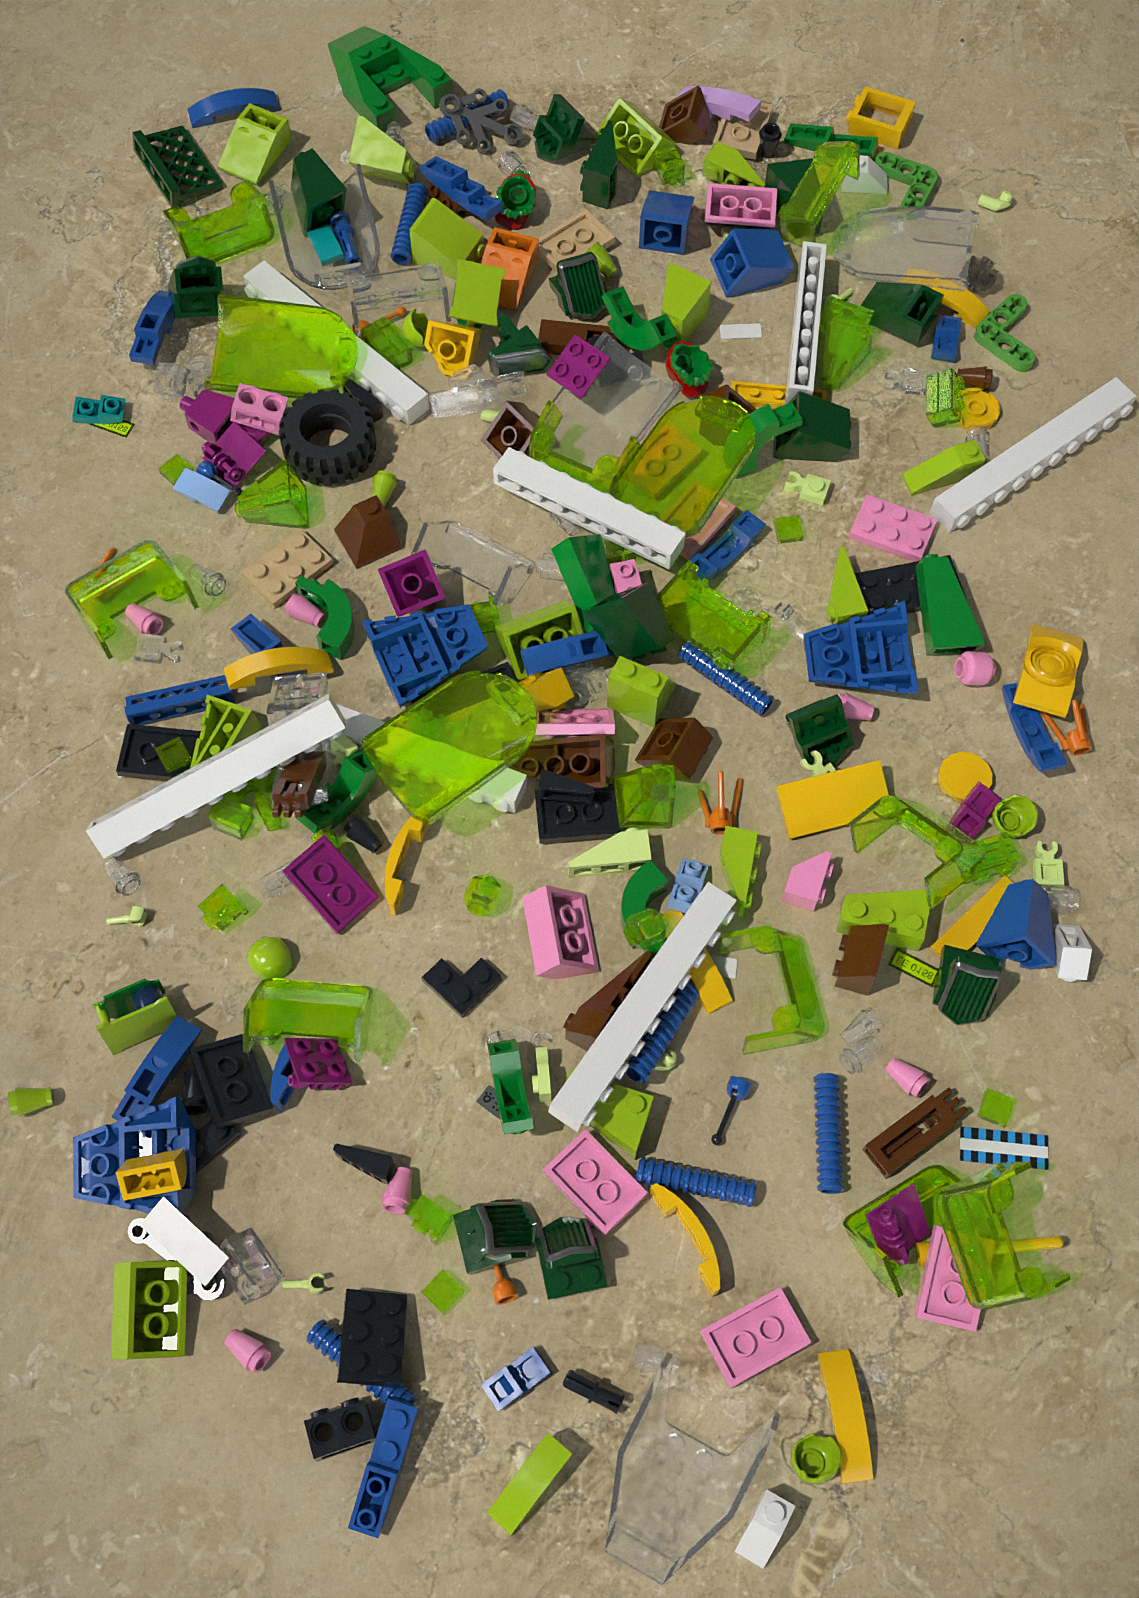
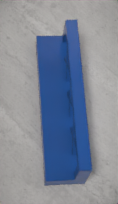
(179, 702)

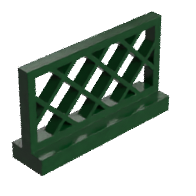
(160, 169)

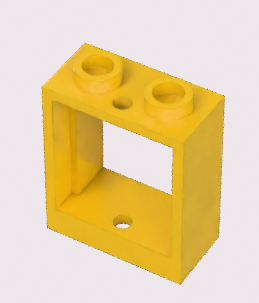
(886, 103)

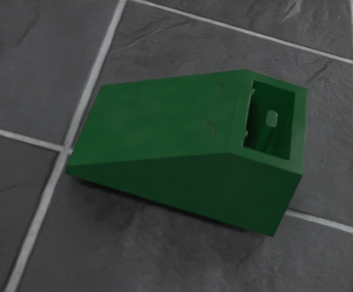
(600, 170)
(904, 308)

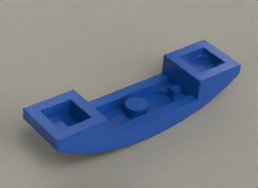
(230, 102)
(729, 547)
(1032, 733)

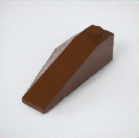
(580, 758)
(596, 1012)

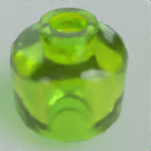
(482, 895)
(645, 928)

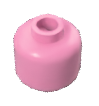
(974, 668)

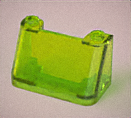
(225, 231)
(710, 620)

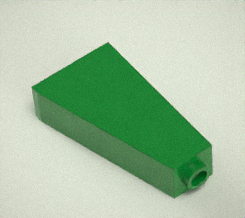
(585, 571)
(944, 609)

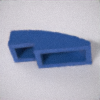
(257, 638)

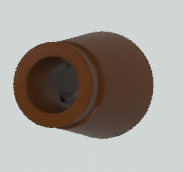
(977, 377)

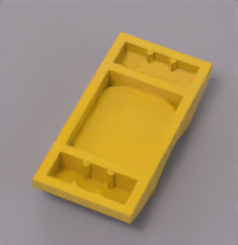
(1048, 670)

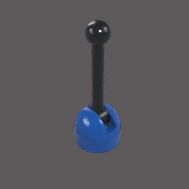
(210, 471)
(736, 1089)

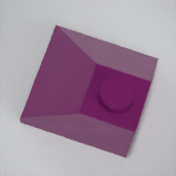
(411, 583)

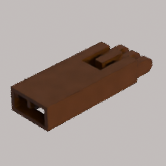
(557, 334)
(304, 768)
(905, 1141)

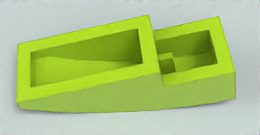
(529, 1483)

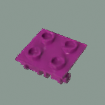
(578, 367)
(233, 454)
(317, 1063)
(898, 1224)

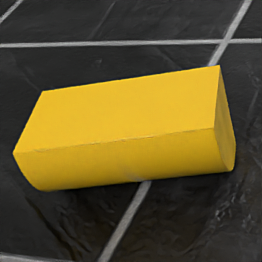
(152, 1174)

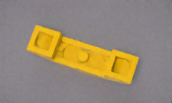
(966, 303)
(276, 661)
(394, 888)
(707, 978)
(669, 1204)
(846, 1415)

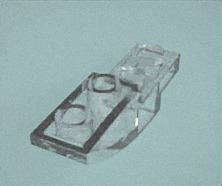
(478, 396)

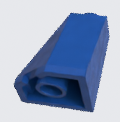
(1021, 927)

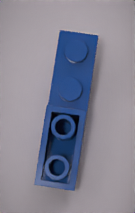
(151, 328)
(565, 653)
(158, 1068)
(384, 1467)

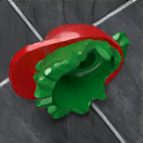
(517, 199)
(688, 367)

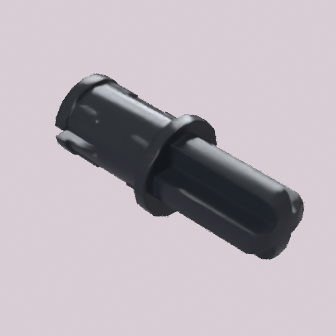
(593, 1391)

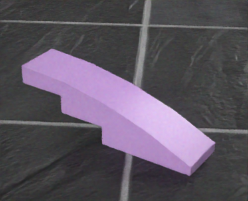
(727, 103)

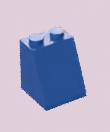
(665, 222)
(751, 261)

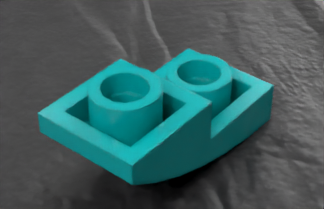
(325, 245)
(101, 411)

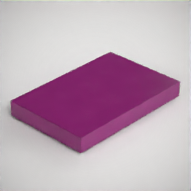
(330, 884)

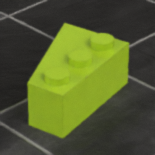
(902, 910)

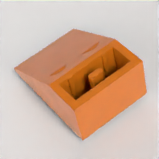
(518, 257)

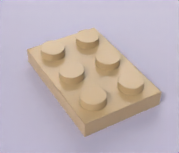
(744, 134)
(573, 238)
(279, 568)

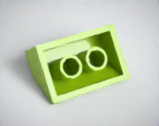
(635, 137)
(536, 628)
(149, 1310)

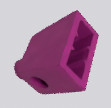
(208, 414)

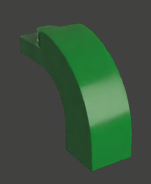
(633, 329)
(768, 424)
(339, 628)
(344, 795)
(639, 892)
(509, 1087)

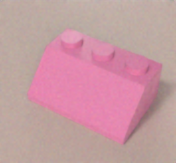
(741, 205)
(560, 933)

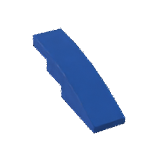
(464, 191)

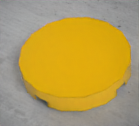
(979, 410)
(961, 773)

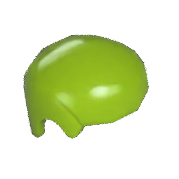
(415, 328)
(1015, 815)
(270, 958)
(816, 1458)

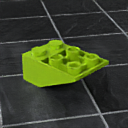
(255, 143)

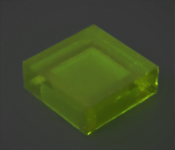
(173, 468)
(788, 529)
(173, 755)
(995, 1108)
(442, 1291)

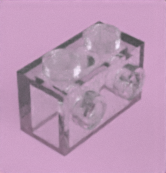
(249, 1266)

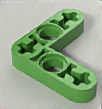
(915, 179)
(998, 334)

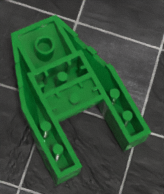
(375, 65)

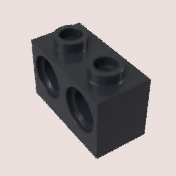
(342, 1438)

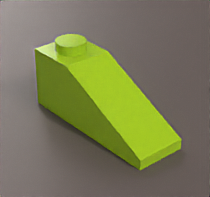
(945, 468)
(845, 594)

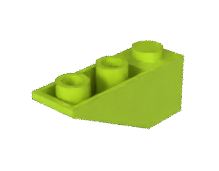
(729, 167)
(736, 862)

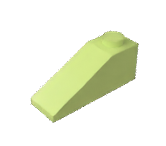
(618, 854)

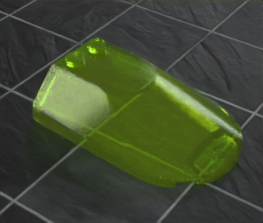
(280, 347)
(687, 462)
(452, 742)

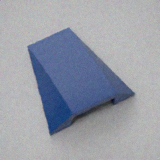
(424, 648)
(863, 652)
(150, 1132)

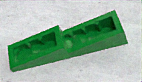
(811, 136)

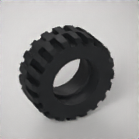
(323, 412)

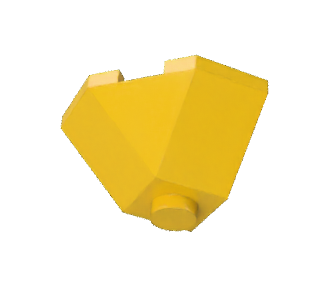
(452, 345)
(548, 690)

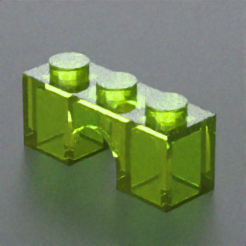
(231, 815)

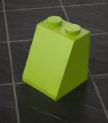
(380, 154)
(442, 237)
(685, 300)
(638, 691)

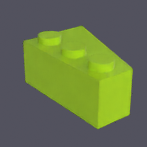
(222, 728)
(623, 1117)

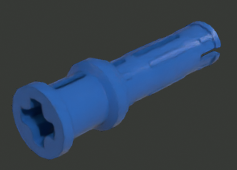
(344, 234)

